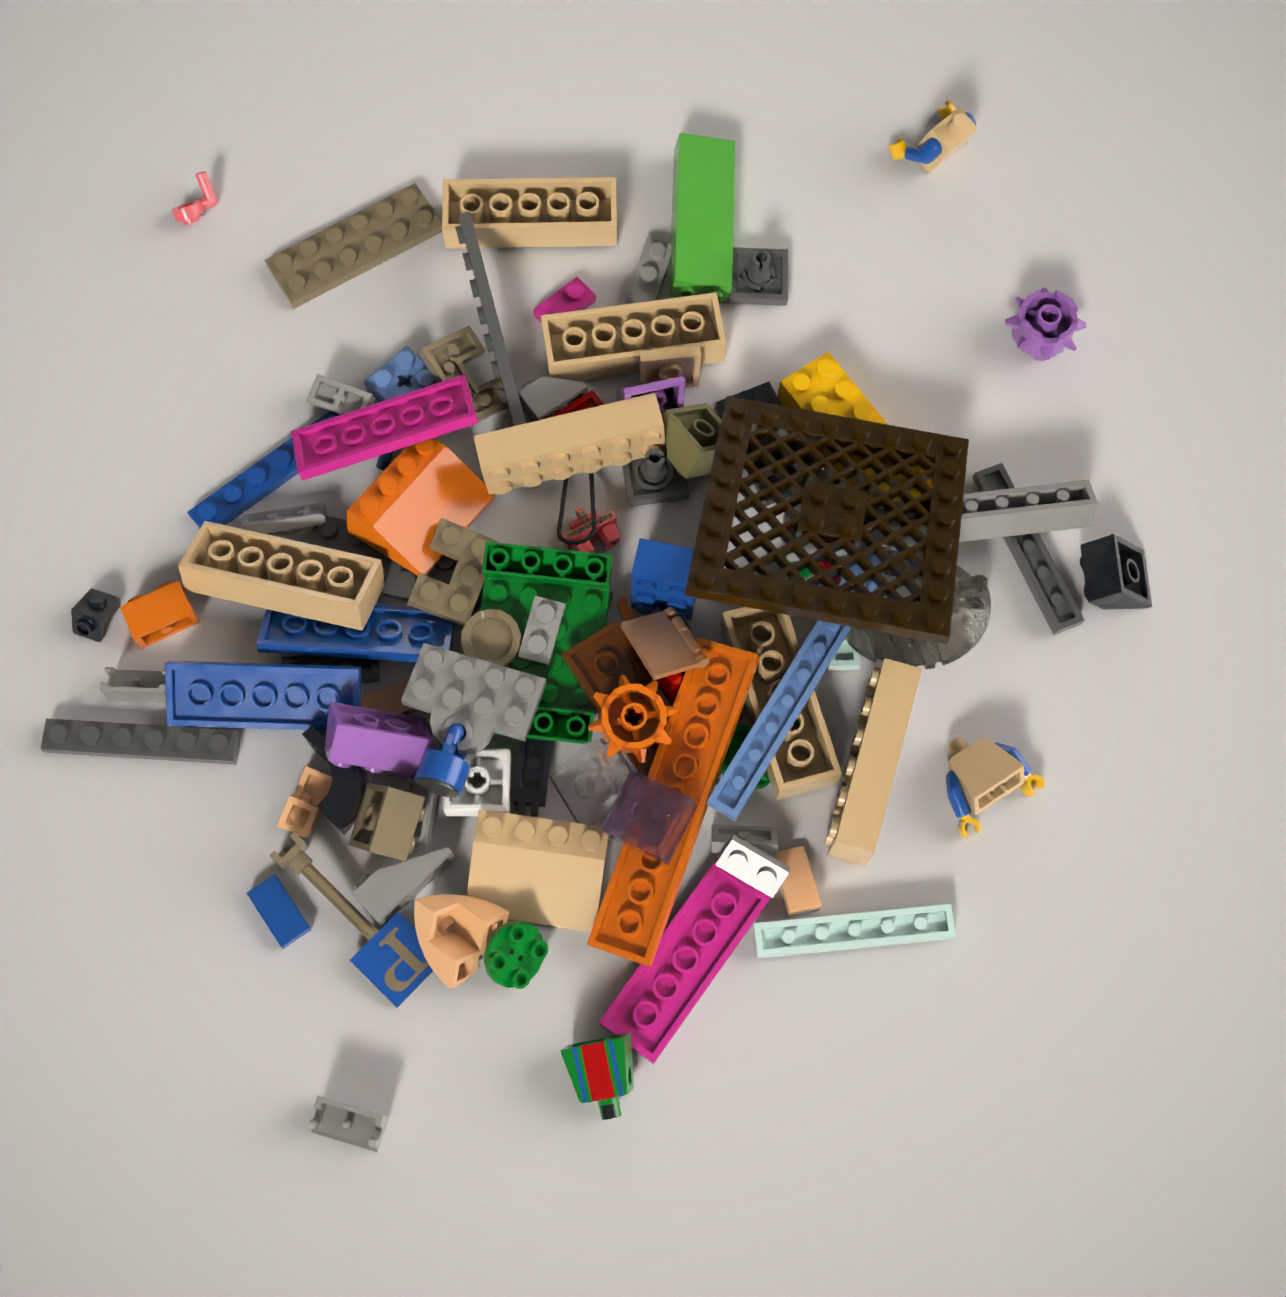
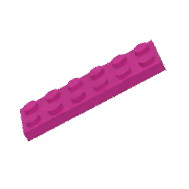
(383, 427)
(686, 962)

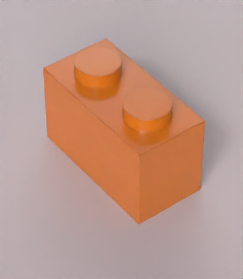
(159, 614)

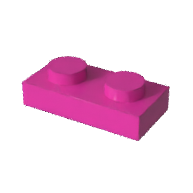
(569, 298)

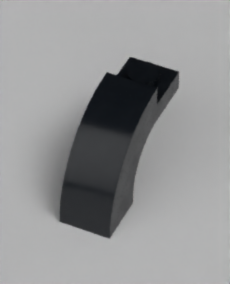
(346, 789)

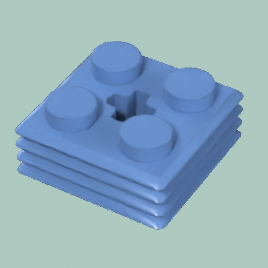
(401, 369)

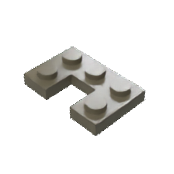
(447, 359)
(458, 598)

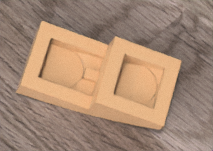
(301, 809)

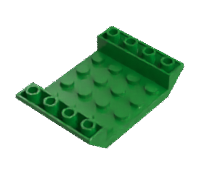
(581, 581)

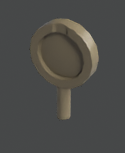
(492, 637)

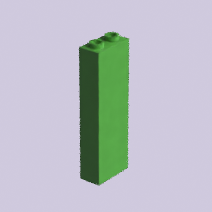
(702, 217)

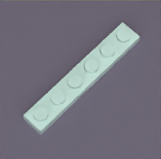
(853, 931)

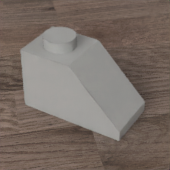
(548, 396)

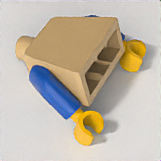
(941, 141)
(983, 775)

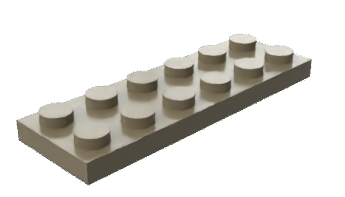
(354, 245)

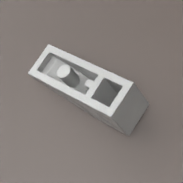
(397, 885)

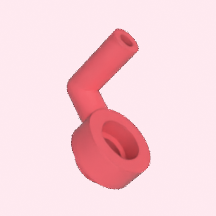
(190, 211)

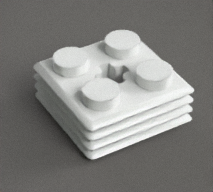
(494, 795)

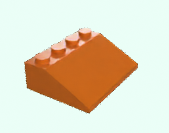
(409, 500)

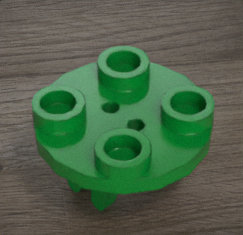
(523, 941)

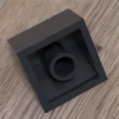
(1115, 574)

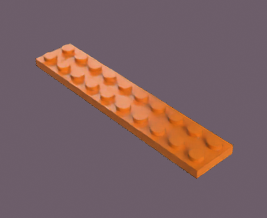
(700, 732)

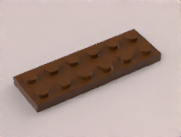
(598, 667)

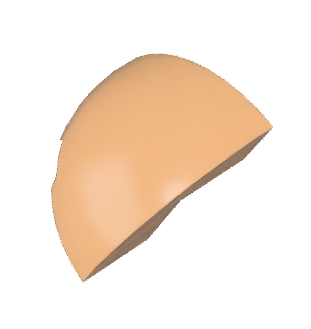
(455, 933)

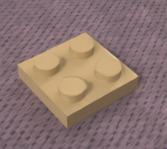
(670, 363)

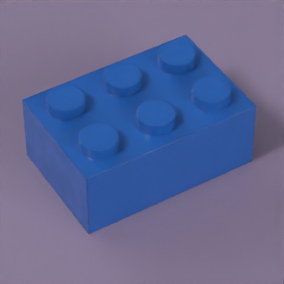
(661, 578)

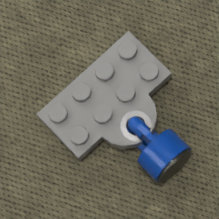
(467, 706)

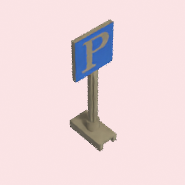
(391, 955)

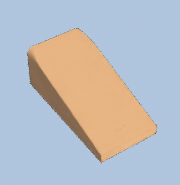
(799, 887)

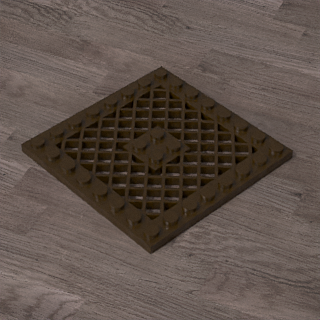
(832, 517)

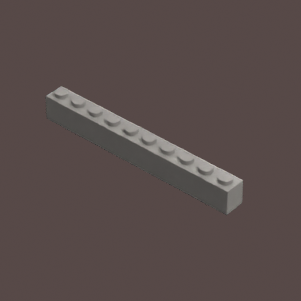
(1005, 513)

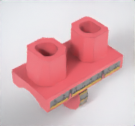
(605, 531)

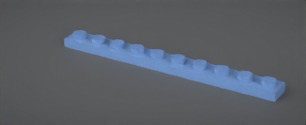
(781, 712)

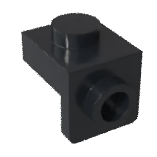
(92, 613)

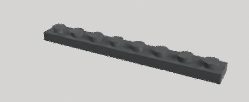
(488, 315)

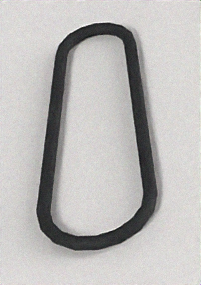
(561, 513)

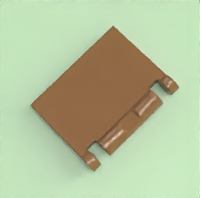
(664, 643)

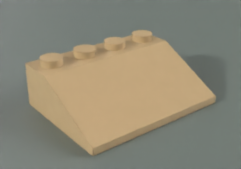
(539, 868)

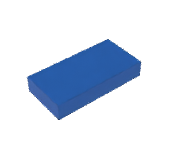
(279, 911)

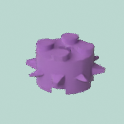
(1045, 324)

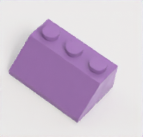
(376, 739)

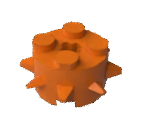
(641, 703)

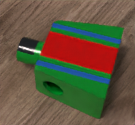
(601, 1071)

